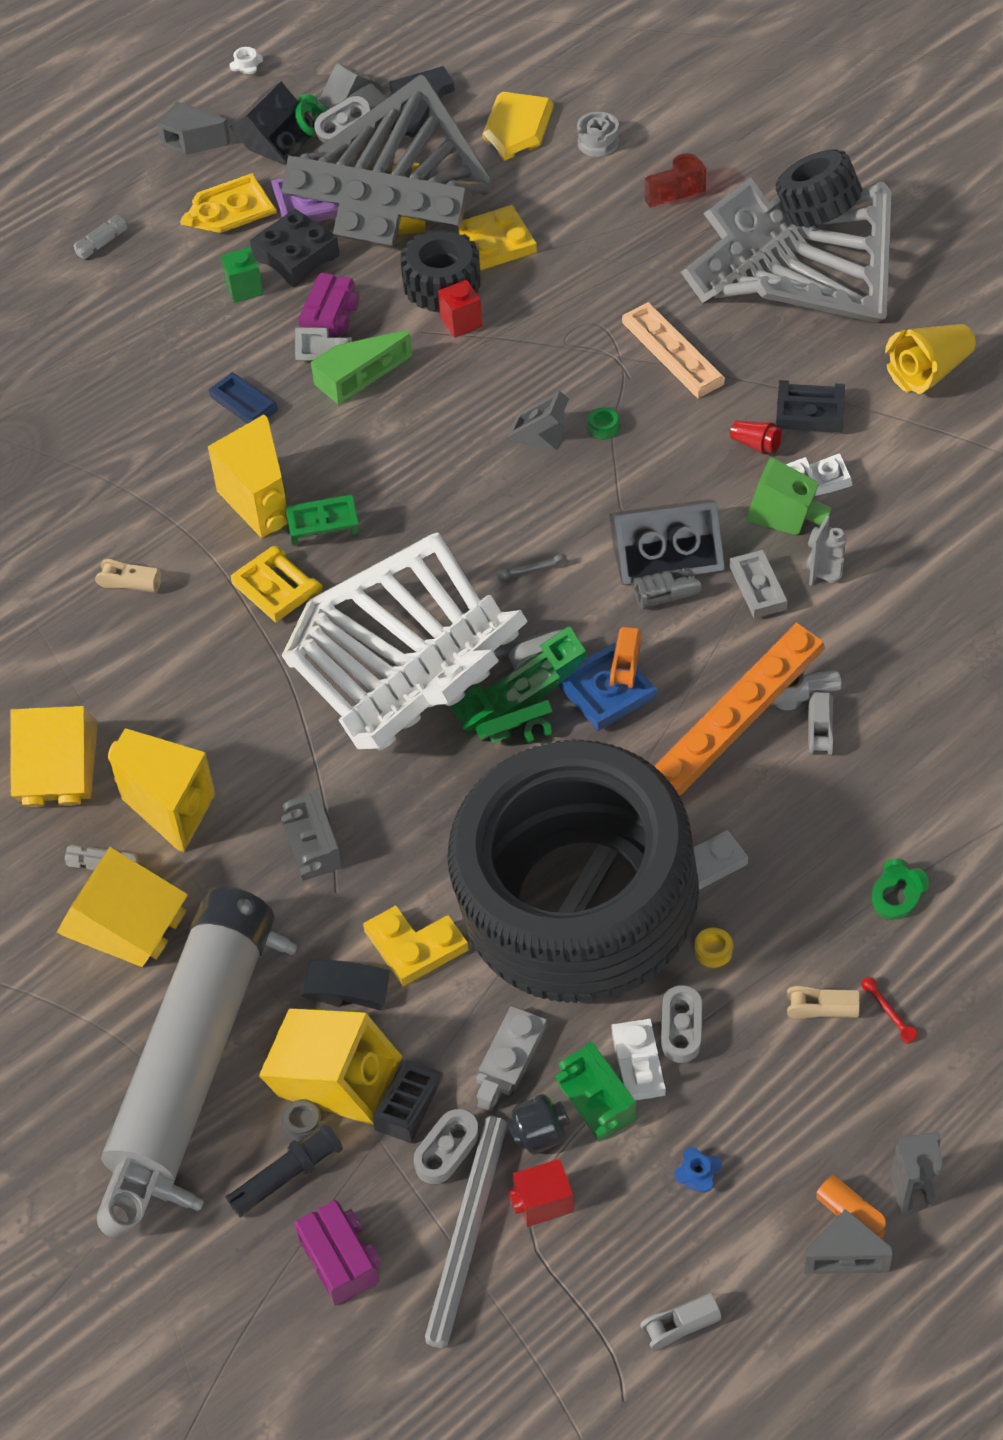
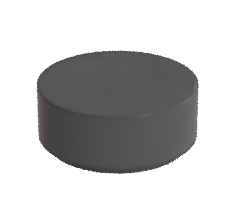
(300, 1119)

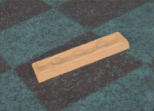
(673, 350)

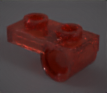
(682, 181)

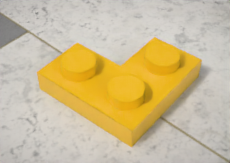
(414, 953)

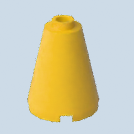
(927, 355)

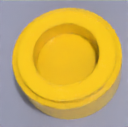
(713, 947)

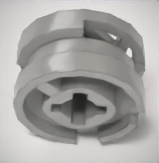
(597, 134)

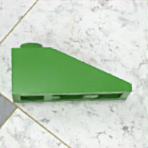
(359, 363)

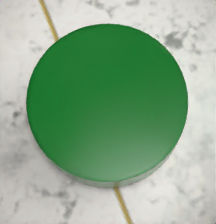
(603, 423)

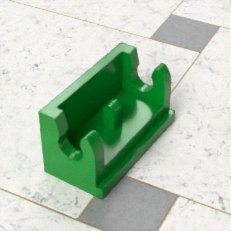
(321, 517)
(596, 1092)

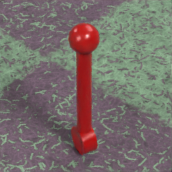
(908, 1033)

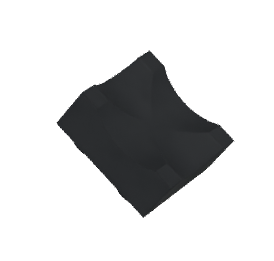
(294, 246)

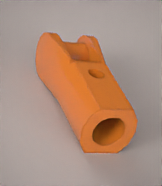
(626, 656)
(838, 1196)

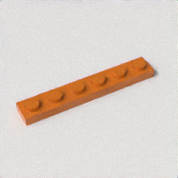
(739, 707)

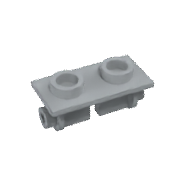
(827, 553)

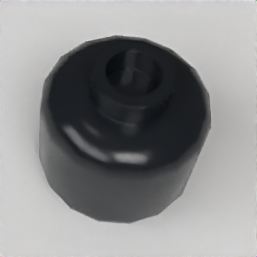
(538, 1124)

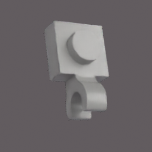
(314, 341)

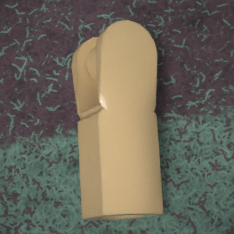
(128, 576)
(830, 1003)

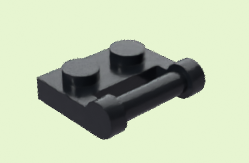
(810, 407)

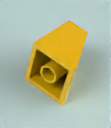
(250, 476)
(52, 755)
(163, 784)
(124, 910)
(333, 1061)

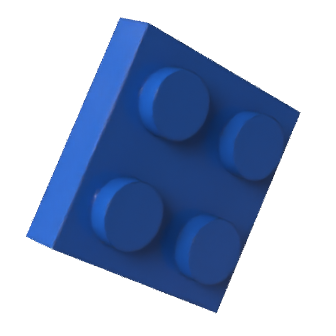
(595, 698)

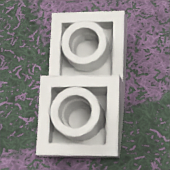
(829, 473)

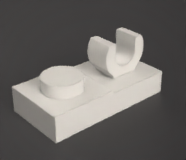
(638, 1059)

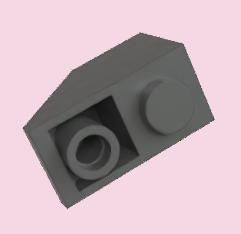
(192, 129)

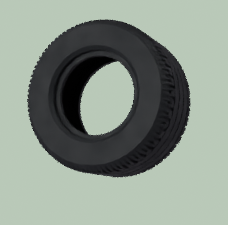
(558, 799)

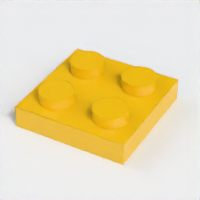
(499, 236)

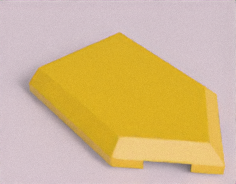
(517, 123)
(229, 205)

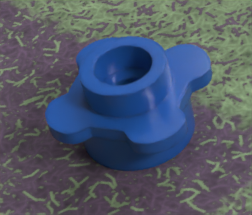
(698, 1181)

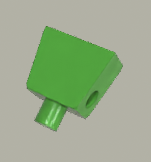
(785, 499)

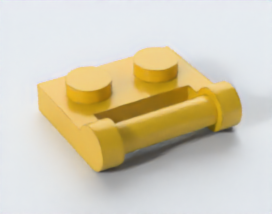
(269, 590)

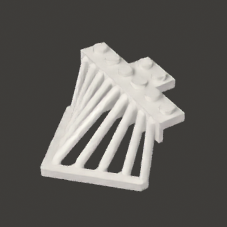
(419, 680)

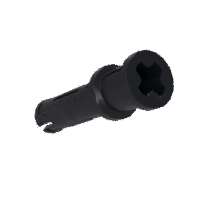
(301, 1157)

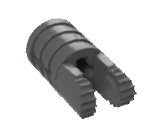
(665, 587)

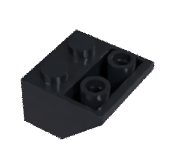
(271, 125)

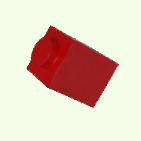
(460, 308)
(541, 1193)

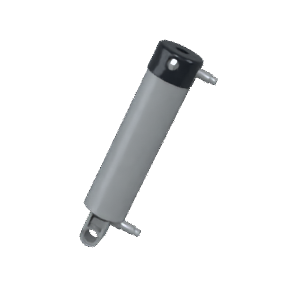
(184, 1054)

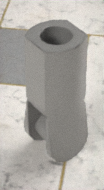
(820, 722)
(686, 1317)

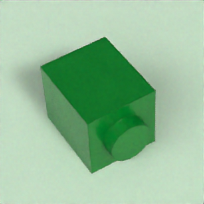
(241, 274)

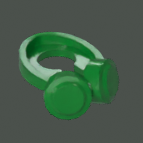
(308, 103)
(894, 872)

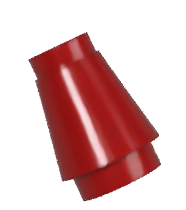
(757, 435)

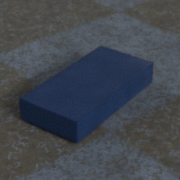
(242, 398)

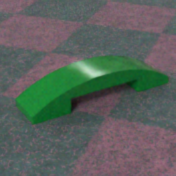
(524, 685)

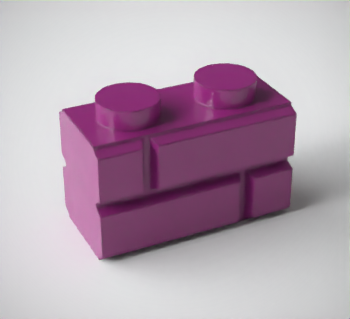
(330, 304)
(337, 1251)

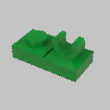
(500, 728)

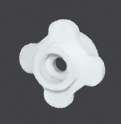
(246, 60)

